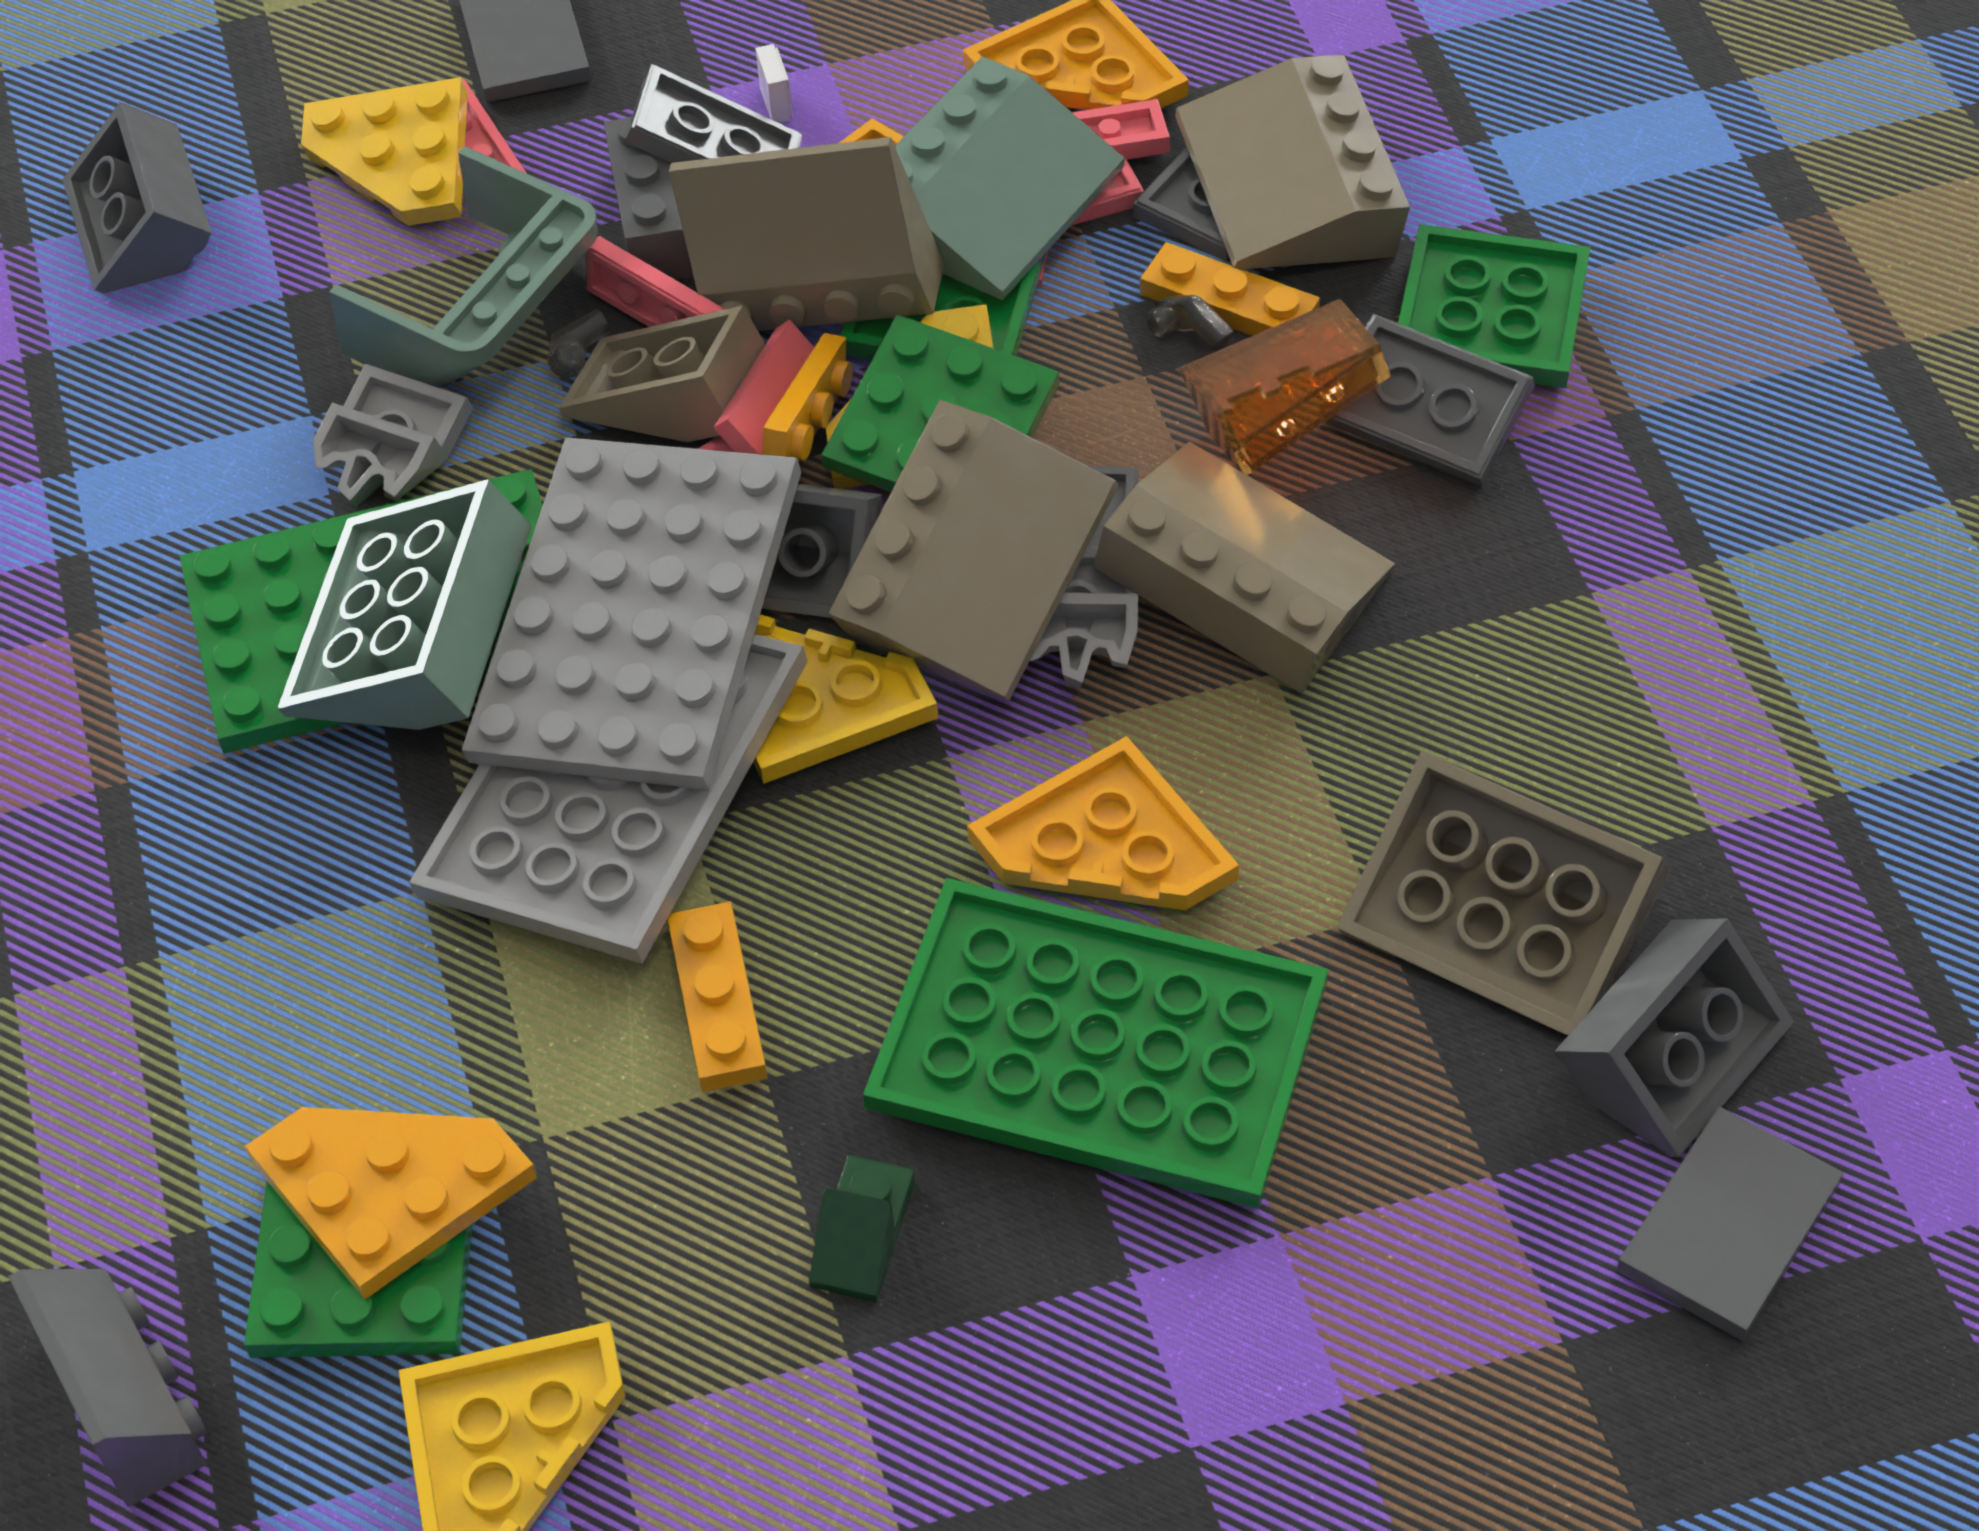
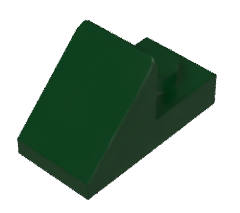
(860, 1227)

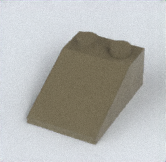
(667, 376)

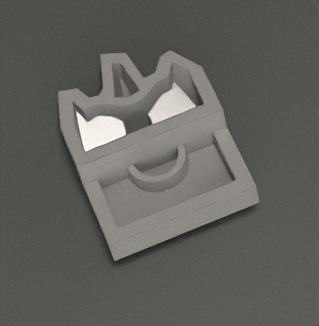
(389, 433)
(1090, 620)

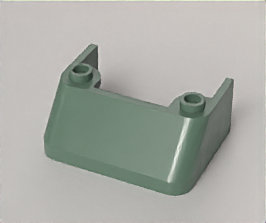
(544, 241)

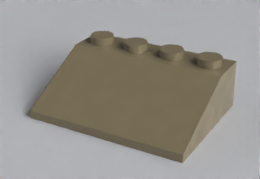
(1295, 167)
(808, 234)
(972, 551)
(1240, 564)
(1503, 895)

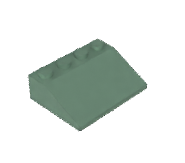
(1002, 174)
(409, 611)

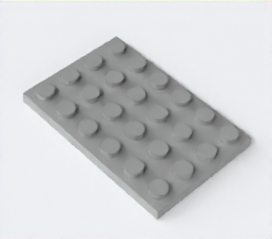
(634, 613)
(595, 853)

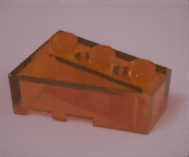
(1284, 382)

